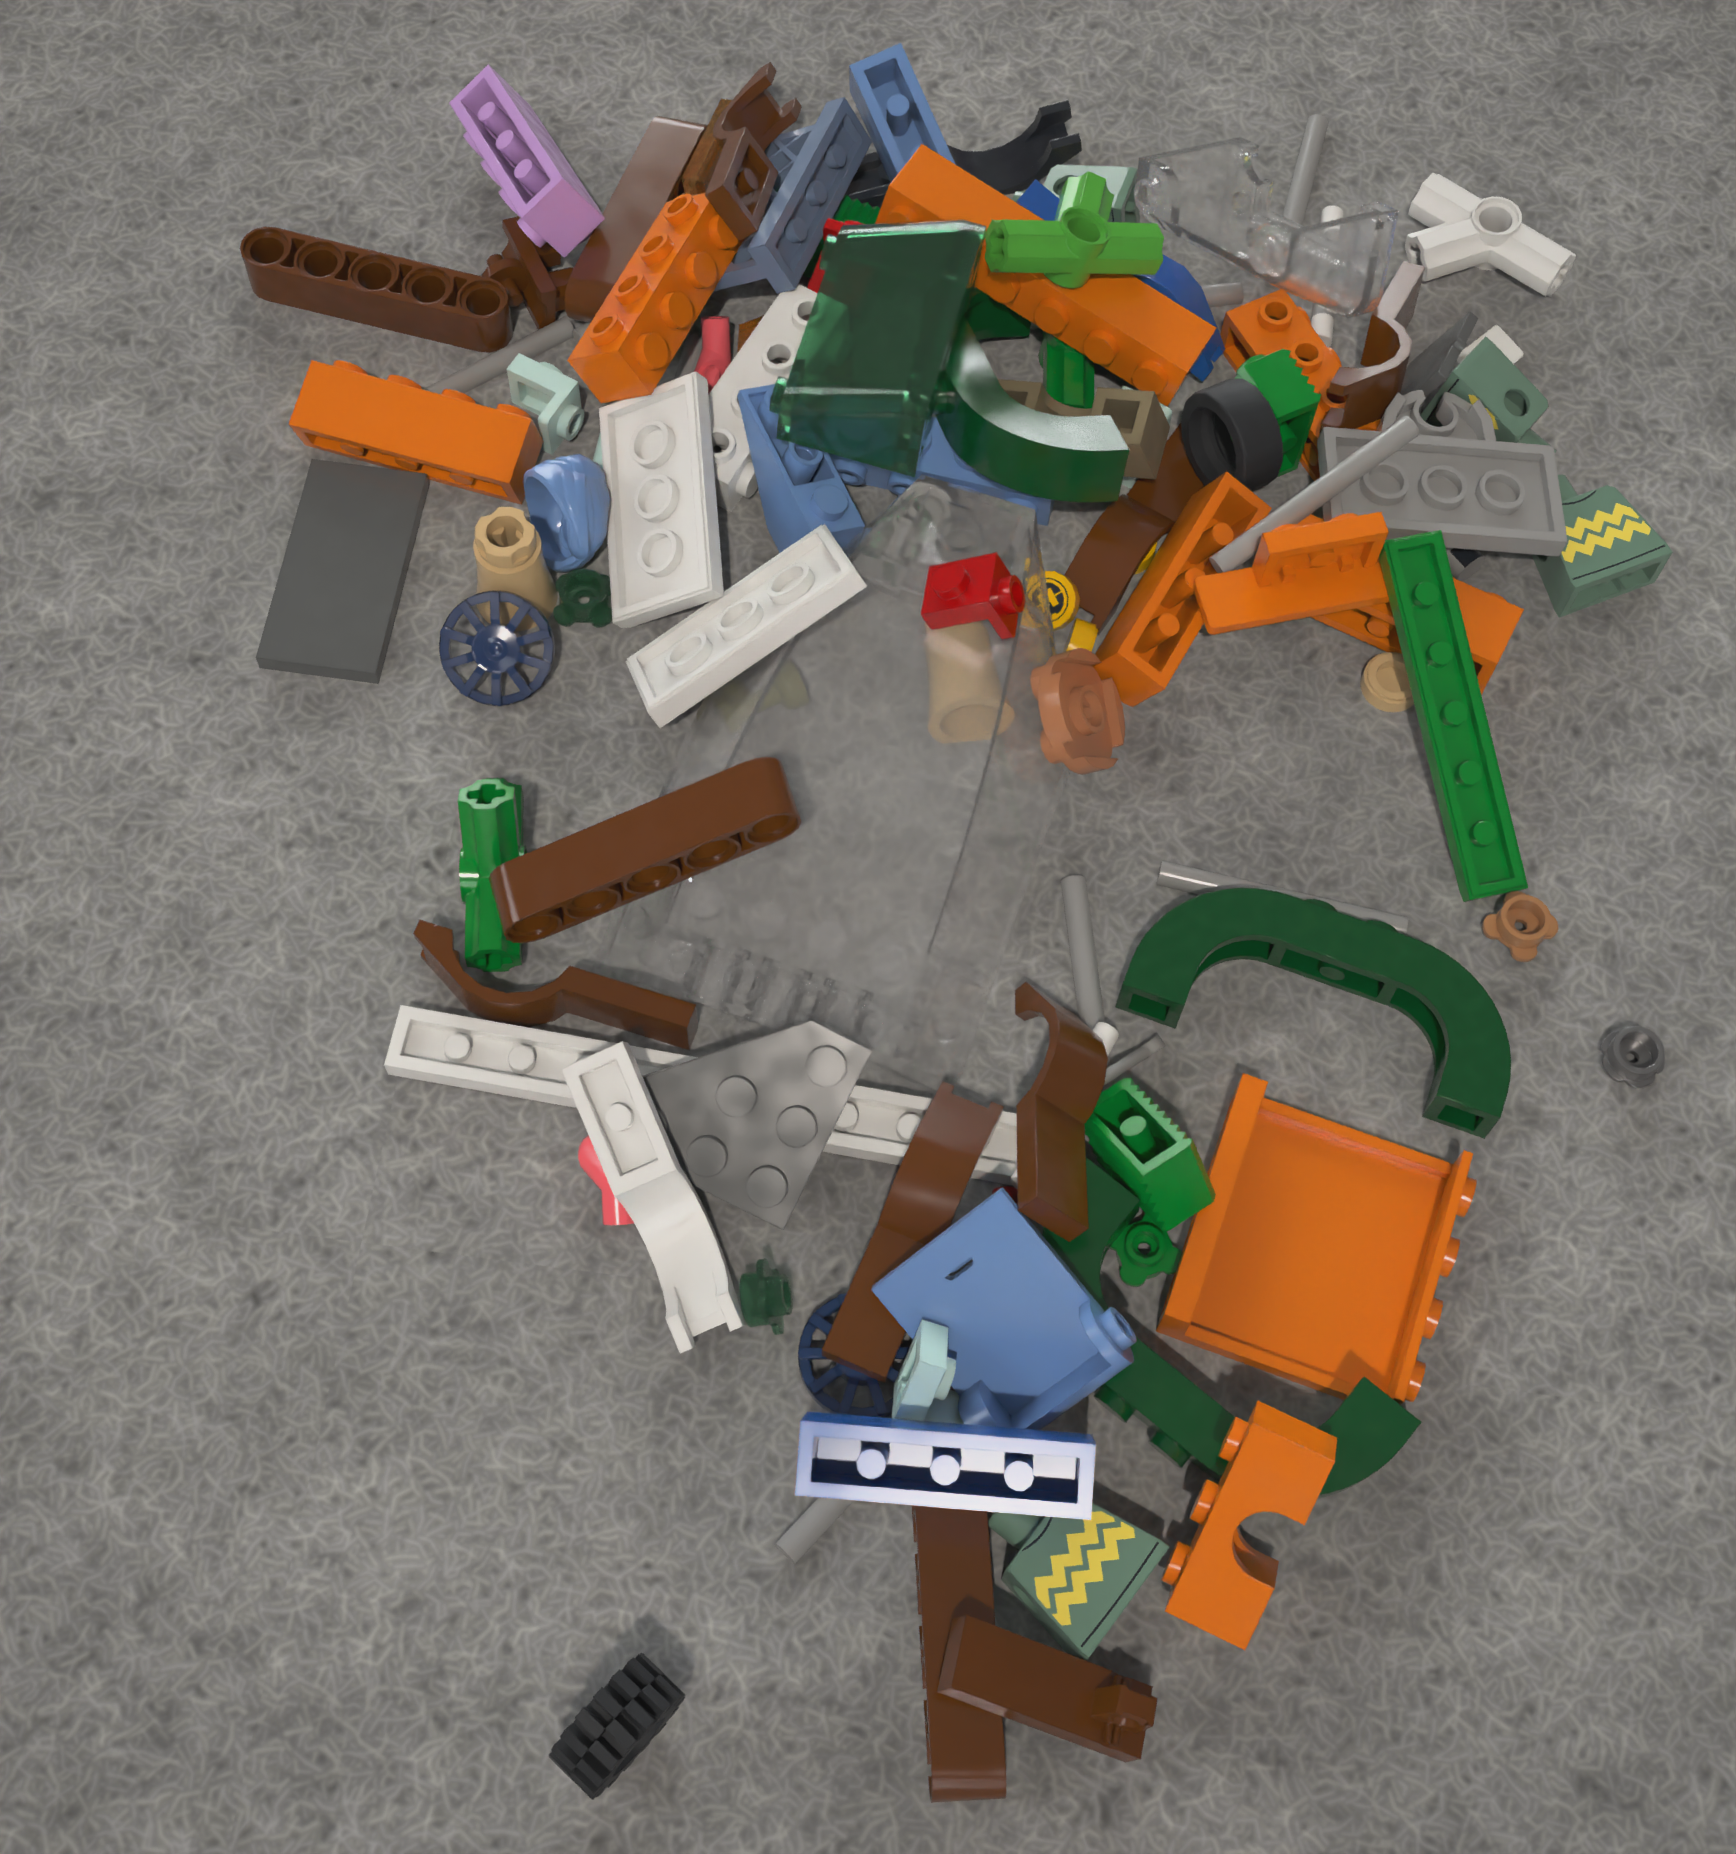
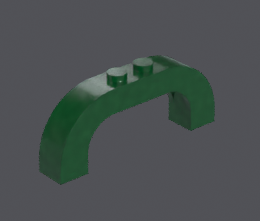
(1011, 442)
(1345, 953)
(1186, 1419)

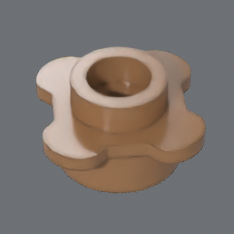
(1526, 910)

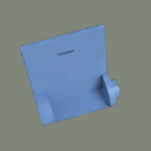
(1015, 1318)

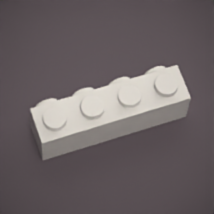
(759, 362)

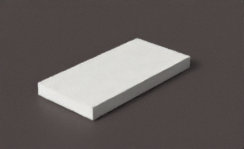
(661, 502)
(743, 625)

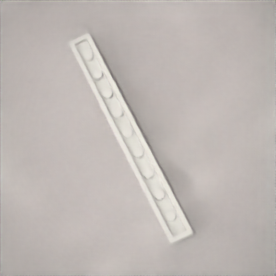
(530, 1061)

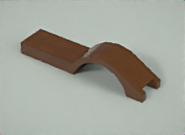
(744, 172)
(1384, 356)
(1129, 532)
(572, 992)
(1054, 1116)
(914, 1213)

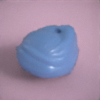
(568, 508)

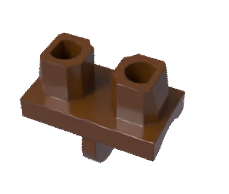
(525, 277)

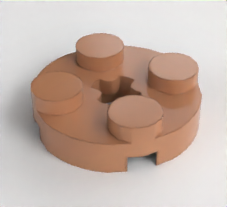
(1078, 712)

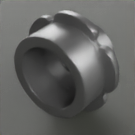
(1641, 1043)

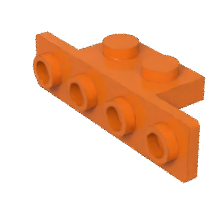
(1299, 575)

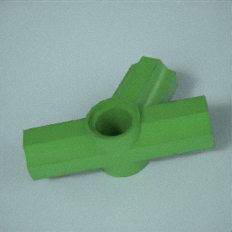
(1077, 240)

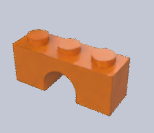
(1271, 1468)

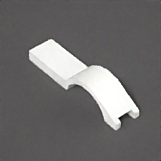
(654, 1192)

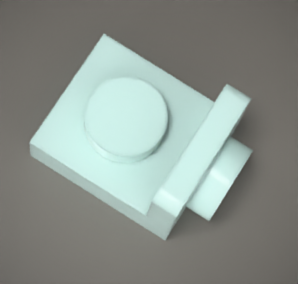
(926, 1378)

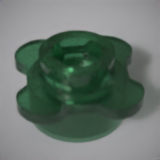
(581, 584)
(765, 1297)

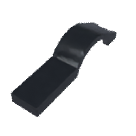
(1003, 168)

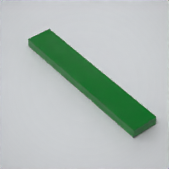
(1452, 716)

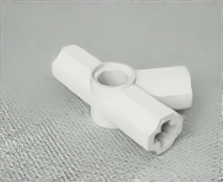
(1482, 235)

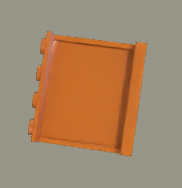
(1317, 1250)

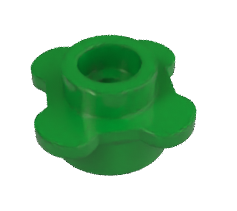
(1137, 1266)

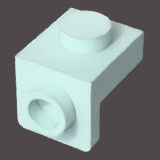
(548, 394)

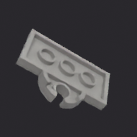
(1454, 481)

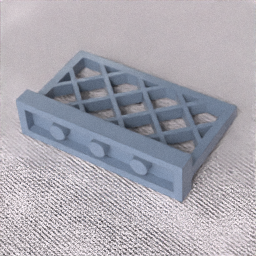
(812, 178)

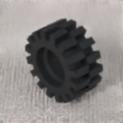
(616, 1725)

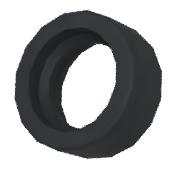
(1236, 411)

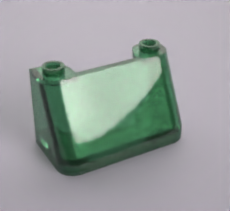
(879, 340)

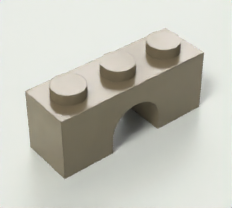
(1133, 411)

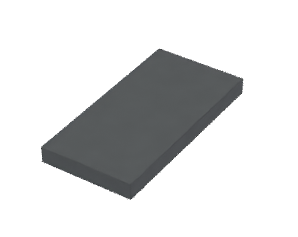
(343, 571)

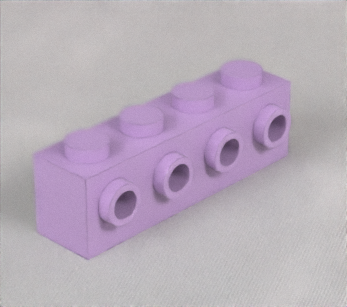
(525, 163)

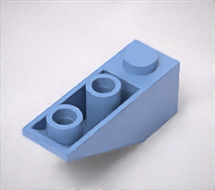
(794, 481)

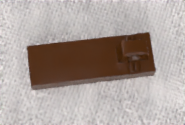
(1046, 1689)

